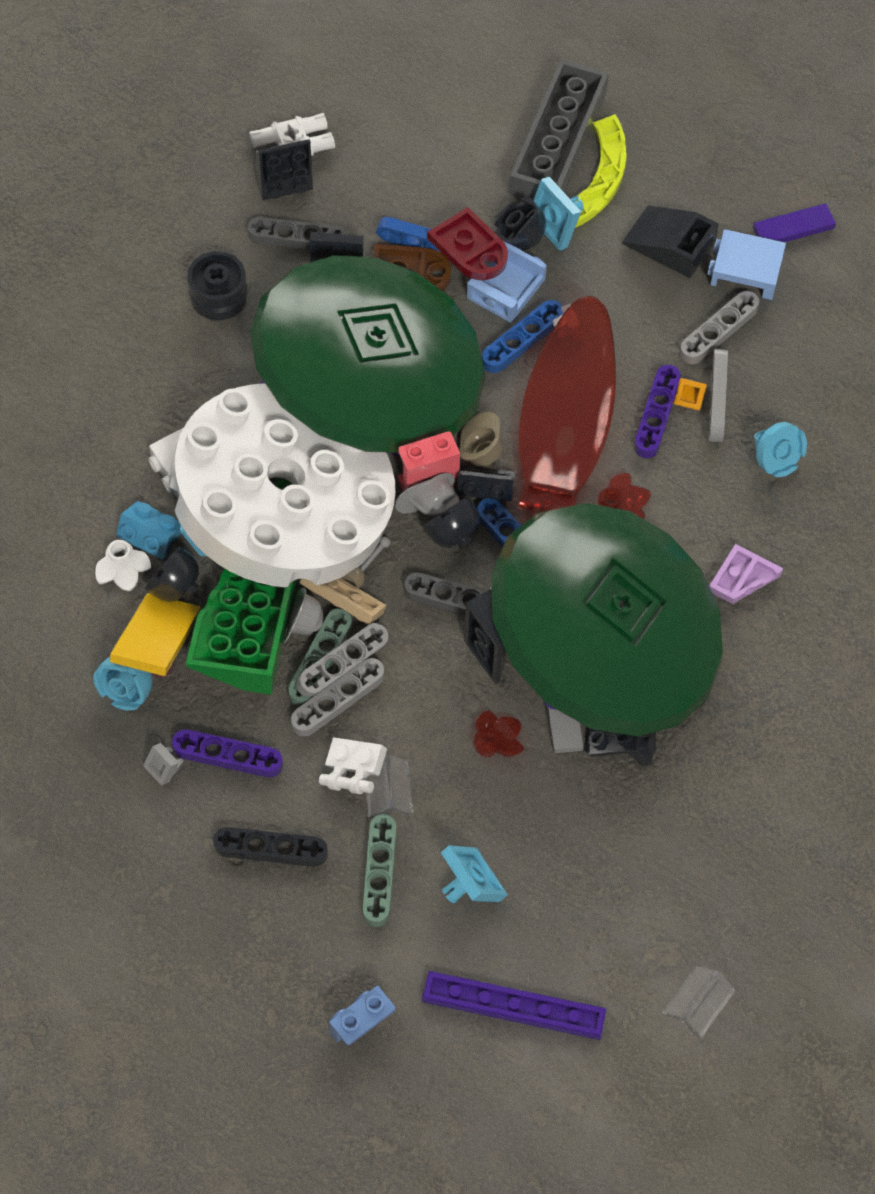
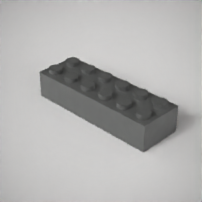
(559, 128)

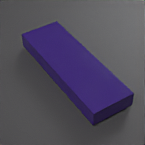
(796, 224)

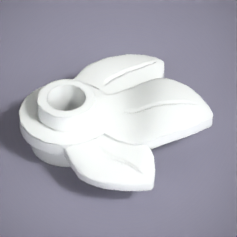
(122, 569)

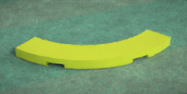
(610, 169)

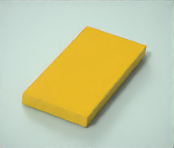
(155, 635)

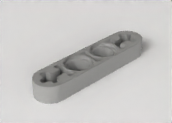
(722, 329)
(718, 395)
(341, 658)
(334, 693)

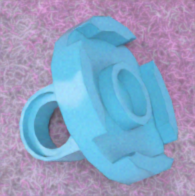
(780, 448)

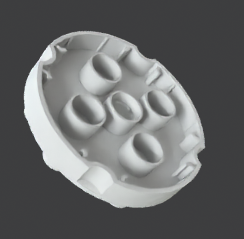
(272, 534)

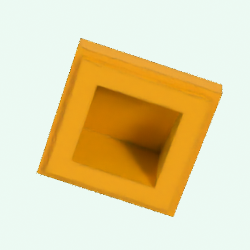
(690, 394)

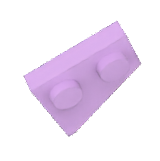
(743, 574)

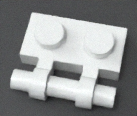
(354, 757)

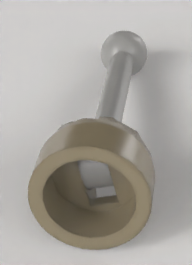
(357, 577)

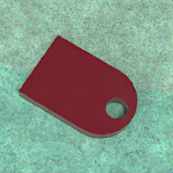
(468, 244)

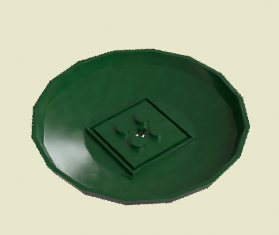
(350, 386)
(574, 643)

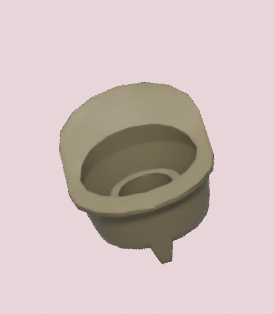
(481, 440)

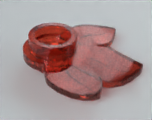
(625, 495)
(500, 734)

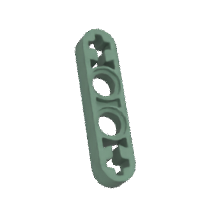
(315, 653)
(381, 870)

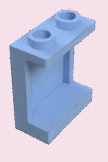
(747, 261)
(512, 288)

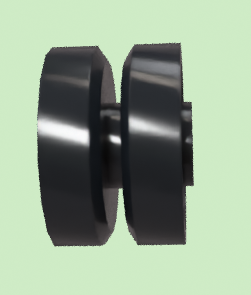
(217, 285)

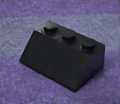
(483, 636)

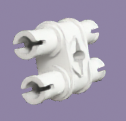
(294, 131)

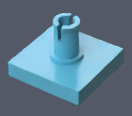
(559, 212)
(472, 876)

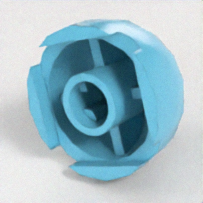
(123, 684)

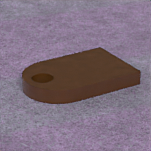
(417, 259)

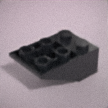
(284, 169)
(673, 238)

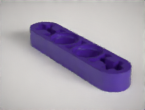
(657, 411)
(229, 748)

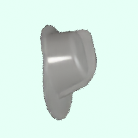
(429, 497)
(304, 615)

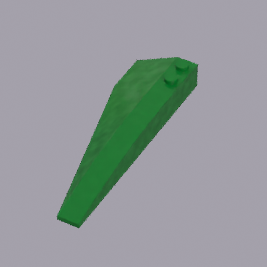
(242, 631)

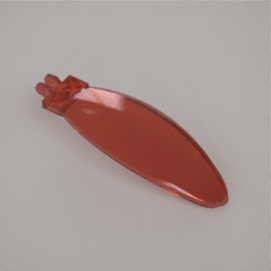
(567, 407)

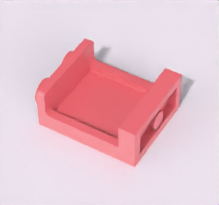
(428, 459)

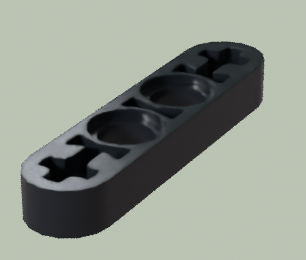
(271, 841)

